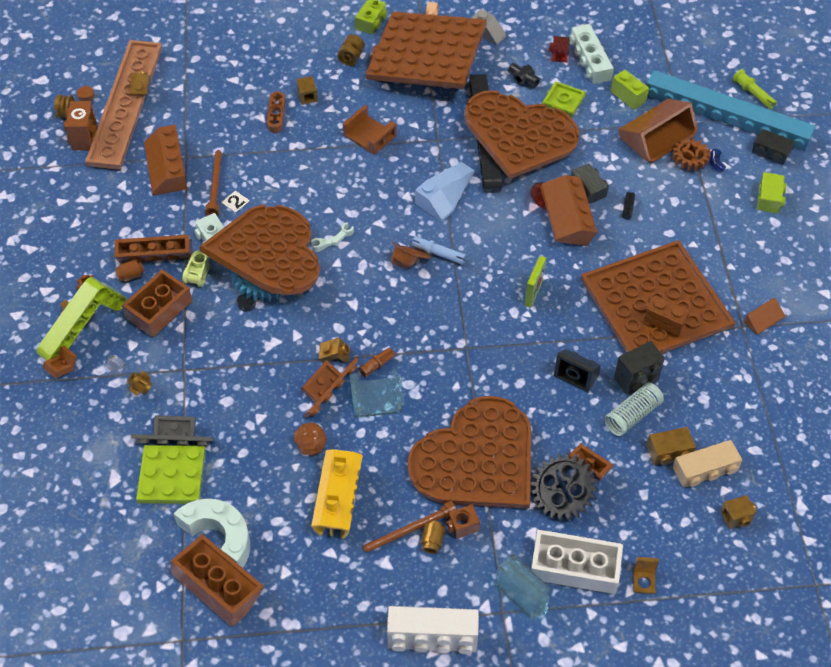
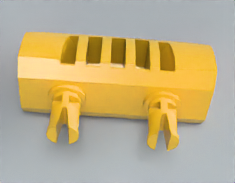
(337, 492)

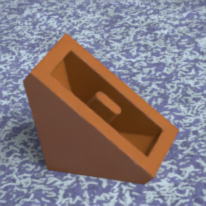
(598, 463)

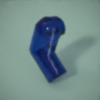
(715, 160)

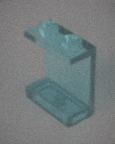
(377, 396)

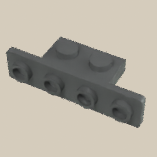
(174, 429)

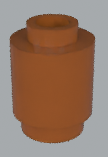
(129, 270)

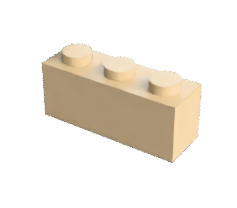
(707, 464)

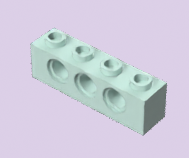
(591, 54)

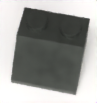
(576, 370)

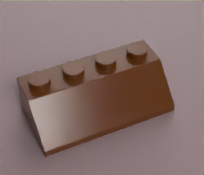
(165, 161)
(569, 210)
(216, 579)

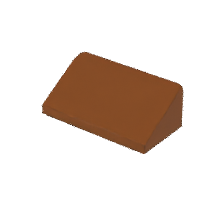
(764, 316)

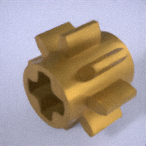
(139, 382)

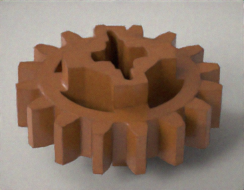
(691, 154)

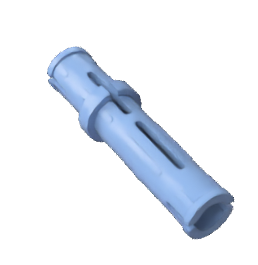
(432, 247)

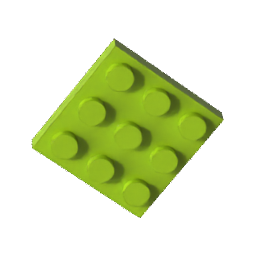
(171, 474)

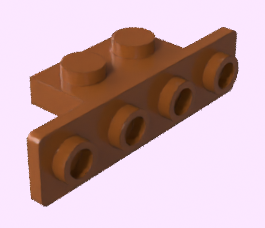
(323, 382)

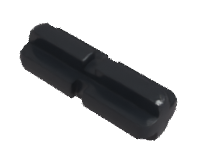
(628, 205)

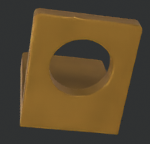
(645, 568)

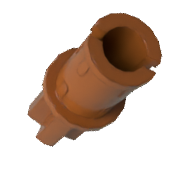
(376, 362)

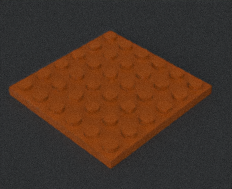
(427, 49)
(668, 272)

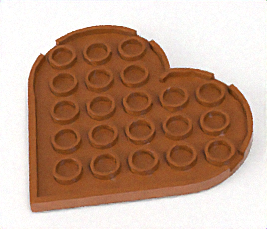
(518, 134)
(268, 249)
(477, 459)

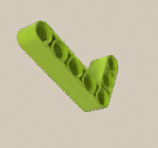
(77, 314)

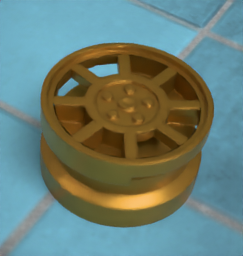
(61, 104)

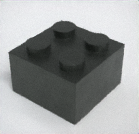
(639, 367)

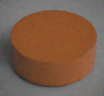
(85, 93)

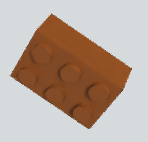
(157, 303)

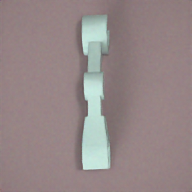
(324, 243)

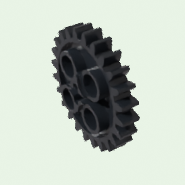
(581, 478)

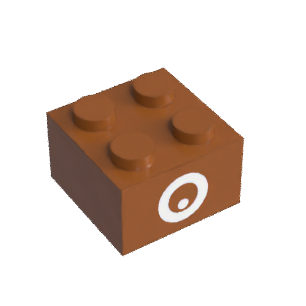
(80, 124)

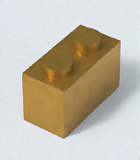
(670, 444)

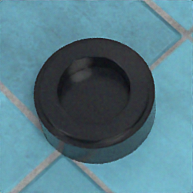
(246, 304)

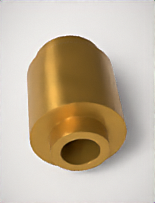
(432, 537)

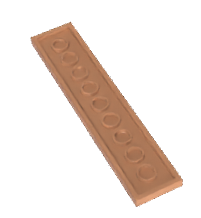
(122, 108)

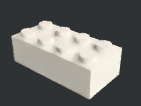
(577, 561)
(432, 629)

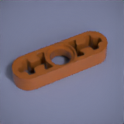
(276, 117)

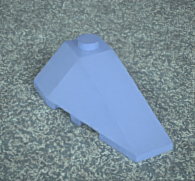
(441, 192)

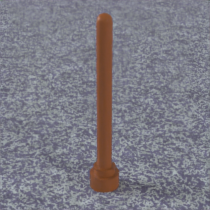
(212, 206)
(443, 513)

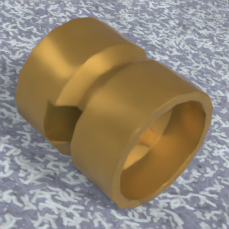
(351, 50)

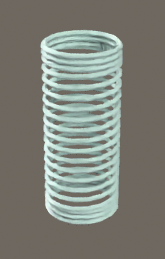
(619, 419)

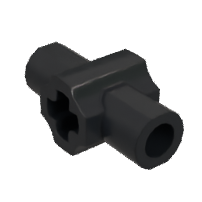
(524, 75)

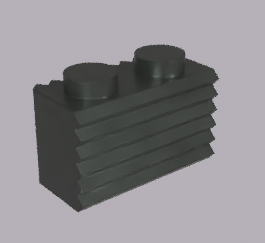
(773, 146)
(593, 184)

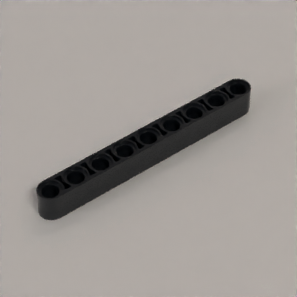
(489, 168)

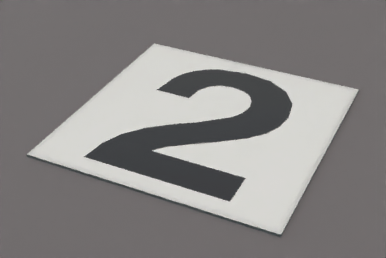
(235, 201)

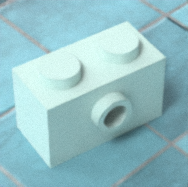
(207, 227)

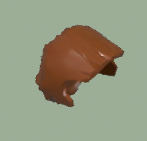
(310, 438)

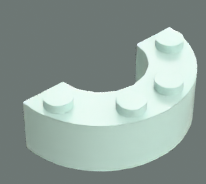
(217, 516)

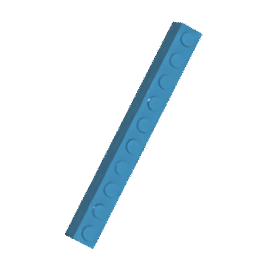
(729, 109)

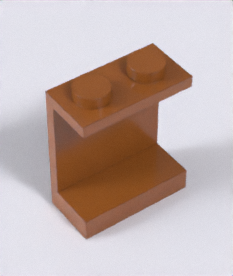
(368, 132)

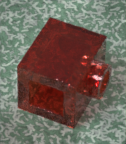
(559, 49)

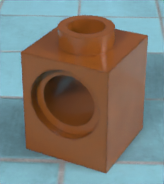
(465, 514)

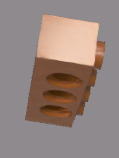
(153, 248)

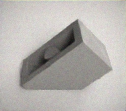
(493, 31)

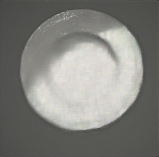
(115, 364)

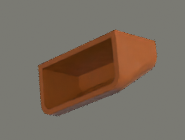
(659, 129)

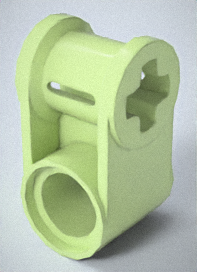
(196, 269)

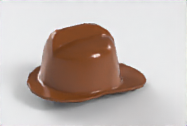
(406, 256)

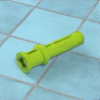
(749, 84)

